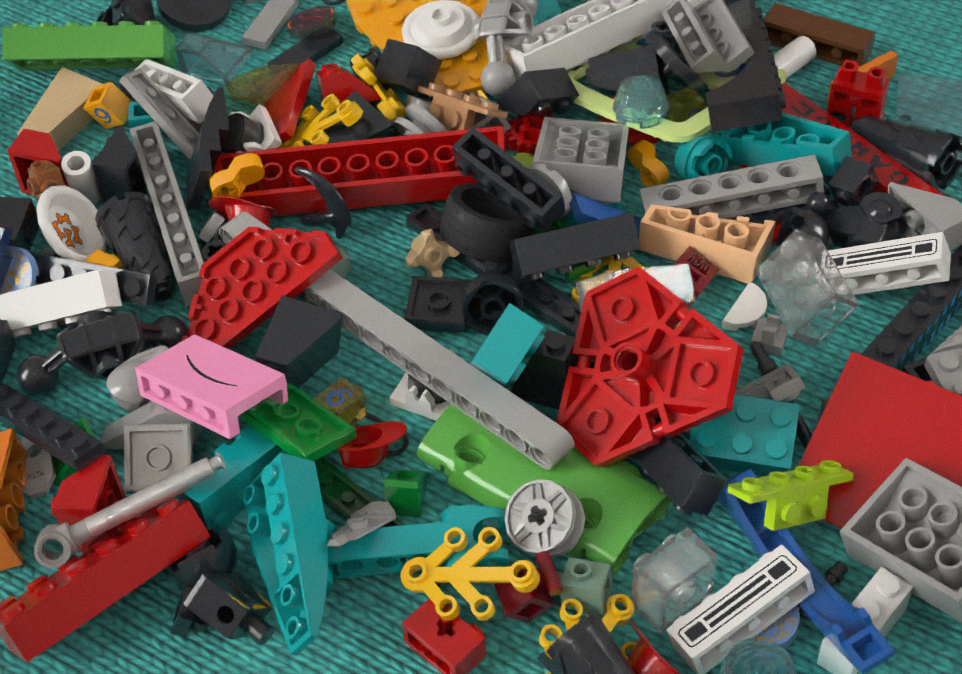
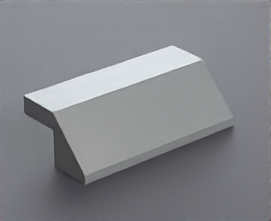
(707, 35)

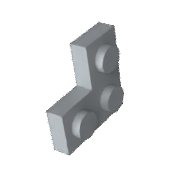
(779, 384)

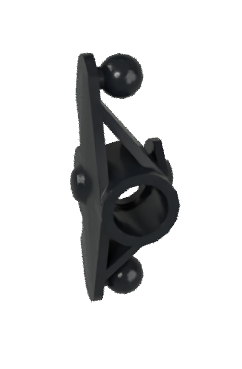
(870, 222)

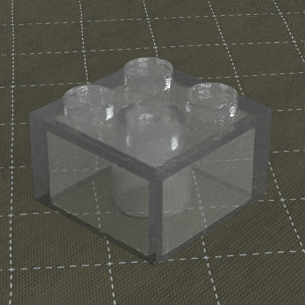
(673, 579)

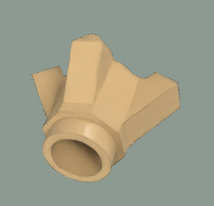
(429, 253)

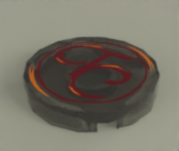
(312, 20)

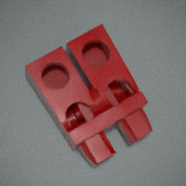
(858, 92)

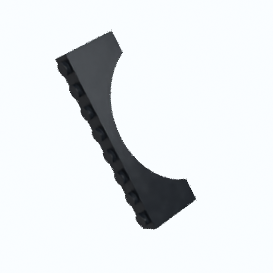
(756, 91)

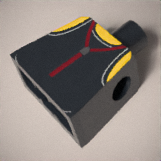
(231, 606)

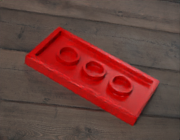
(288, 100)

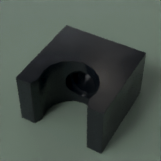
(21, 217)

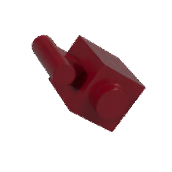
(531, 604)

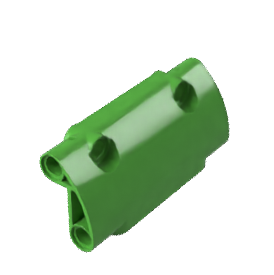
(613, 497)

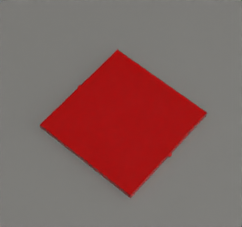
(876, 423)

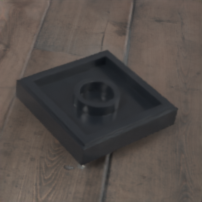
(436, 304)

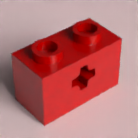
(445, 644)

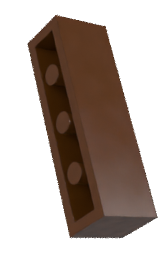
(832, 38)

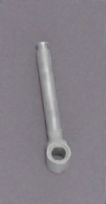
(122, 511)

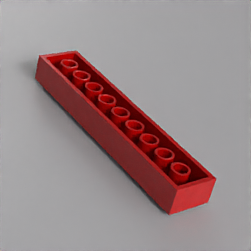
(361, 171)

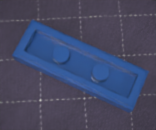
(590, 210)

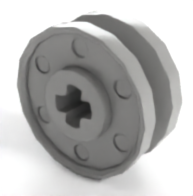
(421, 122)
(528, 510)

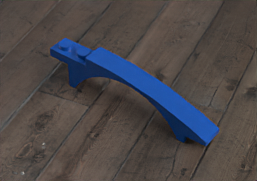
(842, 623)

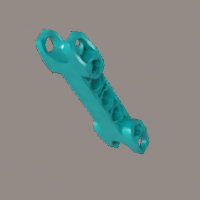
(392, 547)

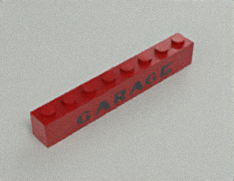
(885, 167)

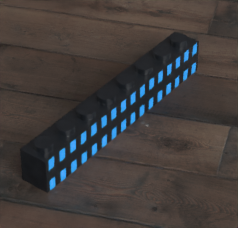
(919, 320)

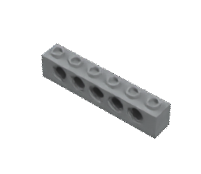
(741, 190)

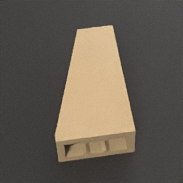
(61, 107)

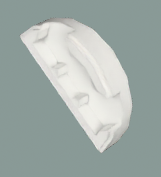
(747, 309)

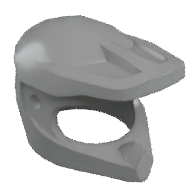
(124, 383)

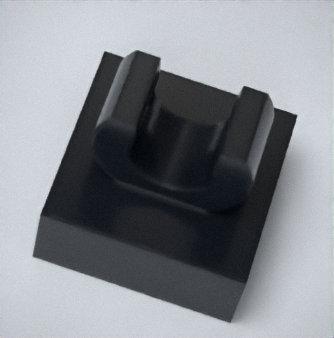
(186, 618)

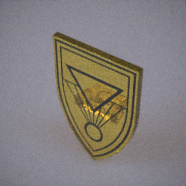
(259, 83)

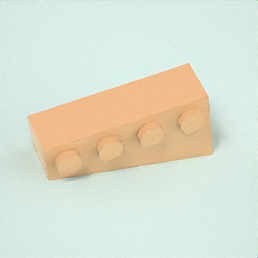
(730, 245)

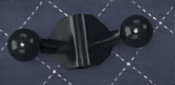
(97, 347)

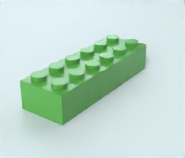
(87, 46)

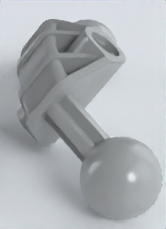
(501, 21)

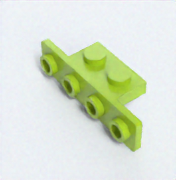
(792, 495)

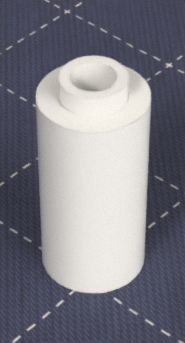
(795, 55)
(81, 175)

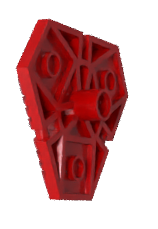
(678, 373)

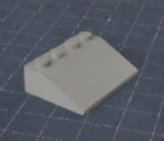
(585, 155)
(914, 533)

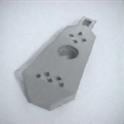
(39, 470)
(363, 522)

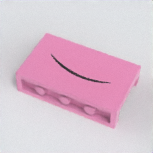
(209, 383)

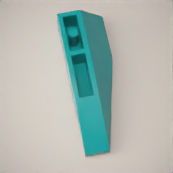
(290, 544)

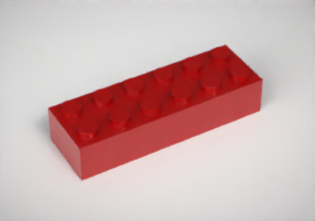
(99, 577)

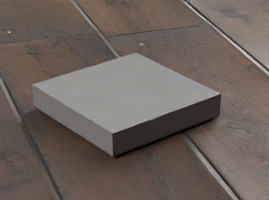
(155, 453)

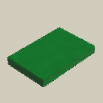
(300, 425)

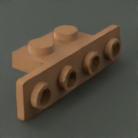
(457, 111)

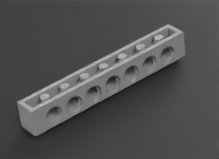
(169, 208)

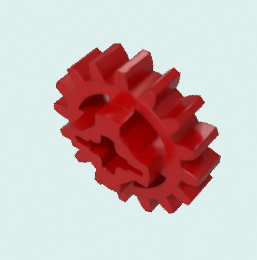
(524, 133)

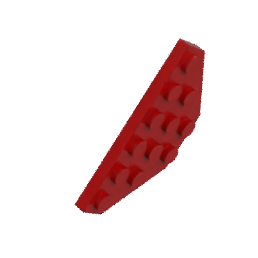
(251, 275)

